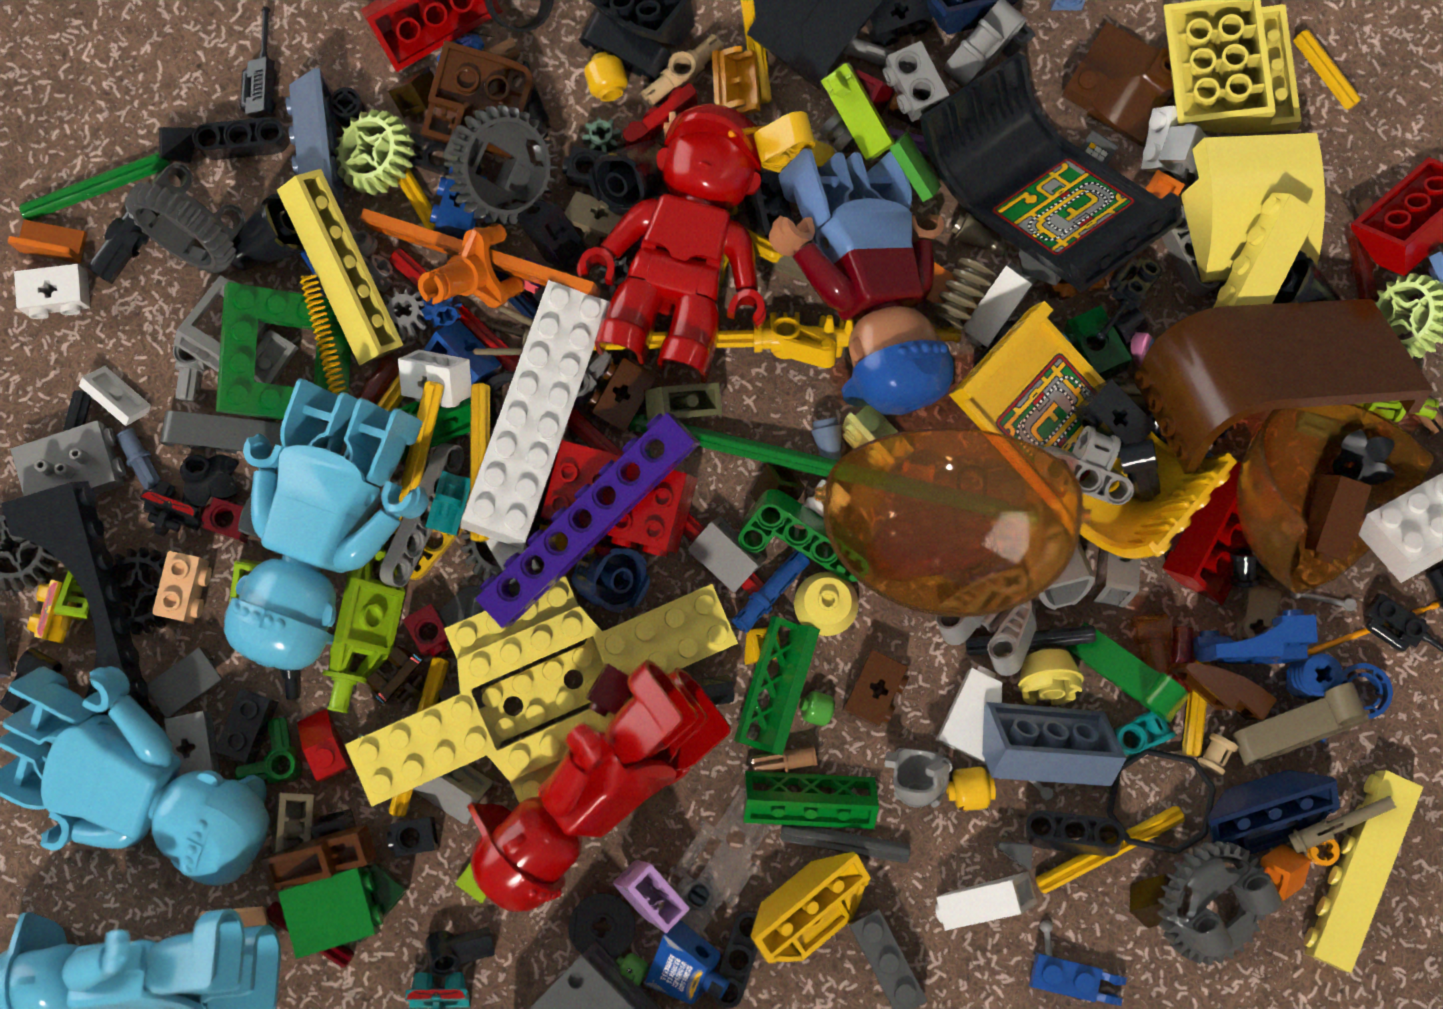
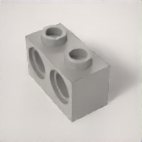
(922, 79)

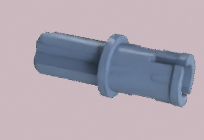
(138, 458)

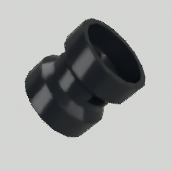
(350, 109)

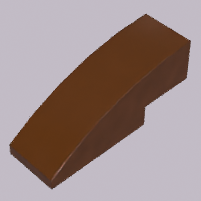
(1226, 689)
(319, 858)

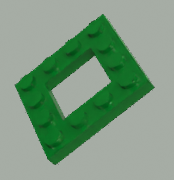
(242, 311)

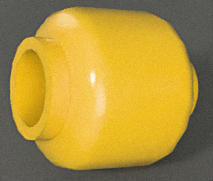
(605, 76)
(971, 789)

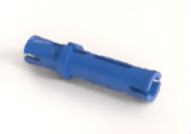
(762, 600)

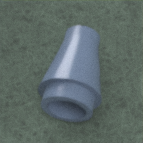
(828, 437)

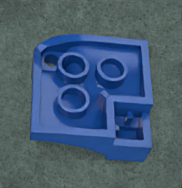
(1279, 644)

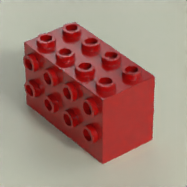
(653, 522)

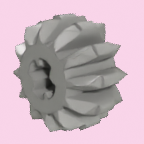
(406, 302)

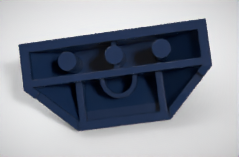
(960, 15)
(1269, 808)

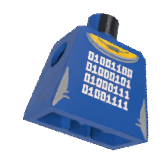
(686, 966)

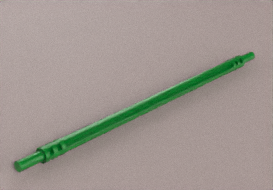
(750, 449)

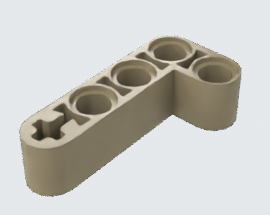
(1302, 726)

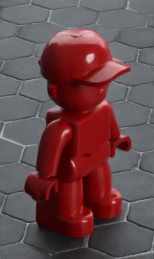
(685, 243)
(595, 786)

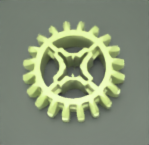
(364, 152)
(1420, 316)

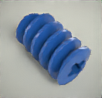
(1313, 676)

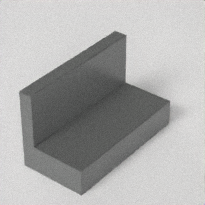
(184, 682)

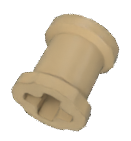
(1217, 754)

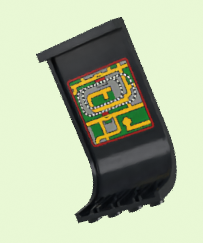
(1035, 184)

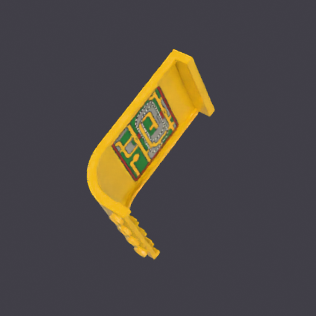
(1030, 392)

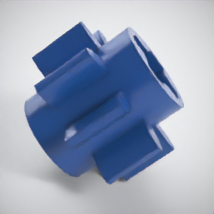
(442, 313)

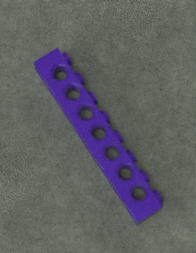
(495, 590)

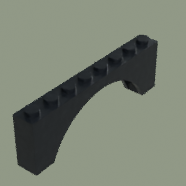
(69, 528)

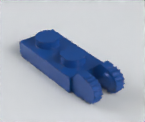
(1073, 979)

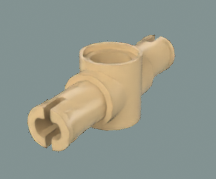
(691, 59)

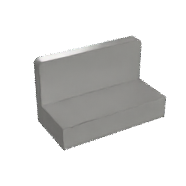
(721, 553)
(455, 791)

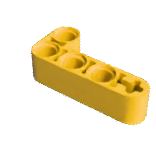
(786, 138)

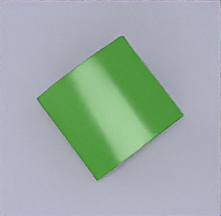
(915, 166)

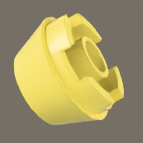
(826, 603)
(1050, 676)

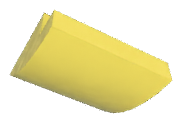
(1232, 66)
(1234, 184)

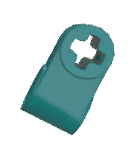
(1146, 732)

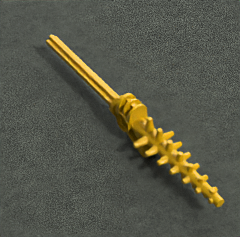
(791, 340)

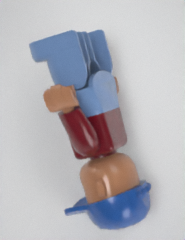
(873, 269)

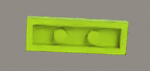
(858, 112)

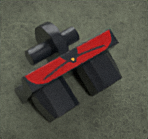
(167, 512)

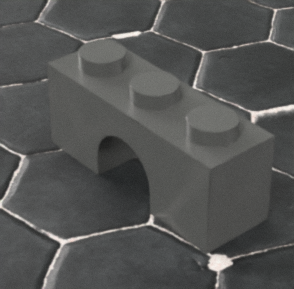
(887, 960)

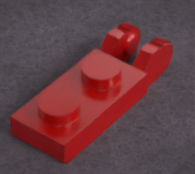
(654, 118)

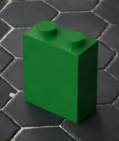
(331, 911)

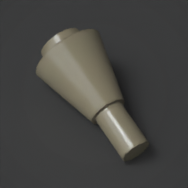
(970, 231)

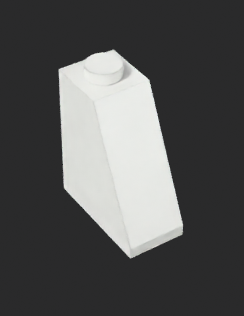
(998, 305)
(965, 719)
(986, 901)

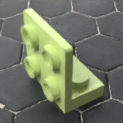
(866, 427)

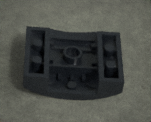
(811, 32)

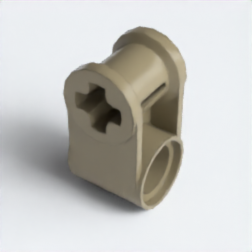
(1257, 608)

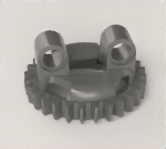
(517, 177)
(184, 220)
(1201, 932)

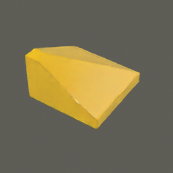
(754, 644)

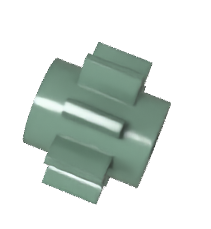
(605, 127)

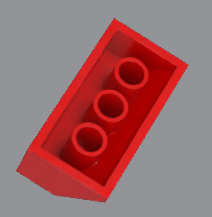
(418, 27)
(1406, 220)
(1204, 549)

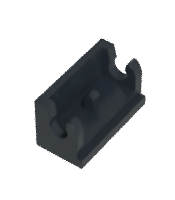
(553, 235)

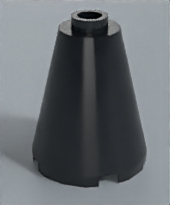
(625, 175)
(266, 236)
(1305, 283)

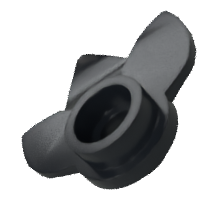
(1369, 458)
(211, 480)

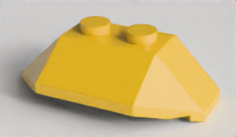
(809, 908)

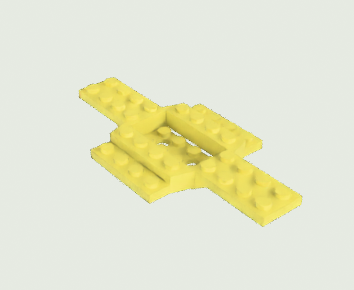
(460, 733)

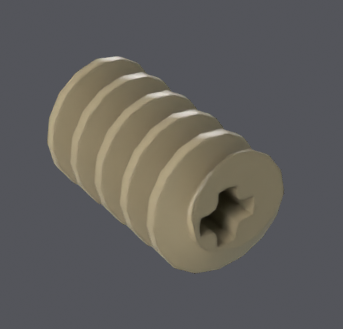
(962, 292)

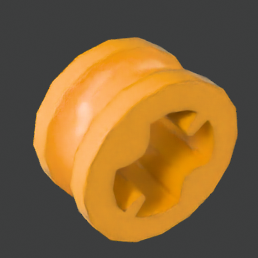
(1333, 850)

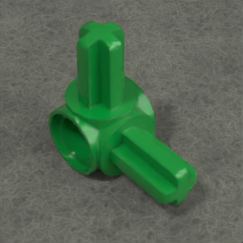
(280, 750)

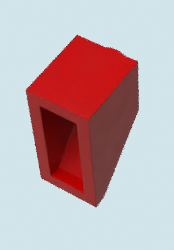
(323, 746)

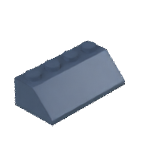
(314, 129)
(1050, 744)

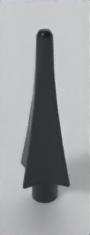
(536, 108)

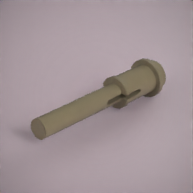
(1309, 836)

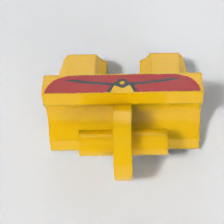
(48, 624)

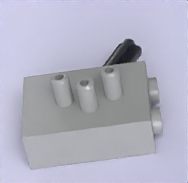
(73, 455)

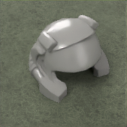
(919, 776)

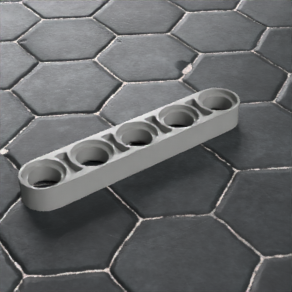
(415, 527)

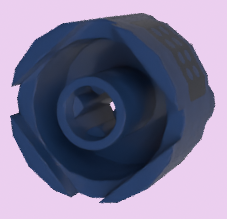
(611, 577)

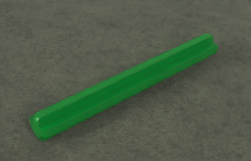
(92, 186)

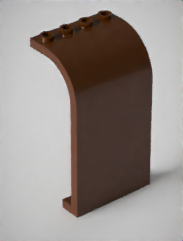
(1270, 358)

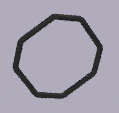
(1210, 802)

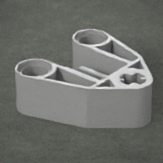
(1012, 634)

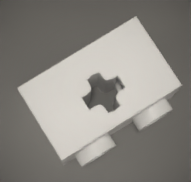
(36, 284)
(426, 366)

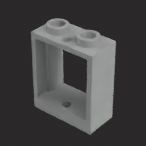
(197, 342)

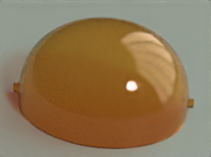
(1280, 479)
(953, 519)

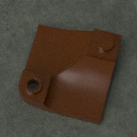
(470, 82)
(1121, 82)

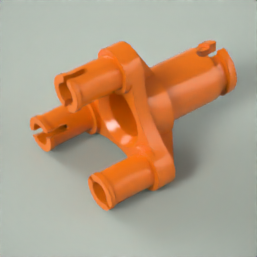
(471, 272)

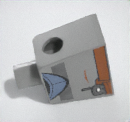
(1116, 579)

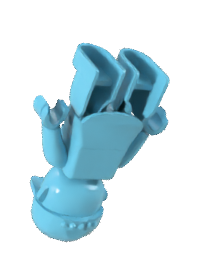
(317, 519)
(119, 778)
(205, 969)

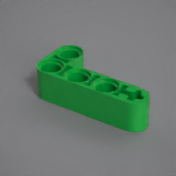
(781, 525)
(1131, 675)

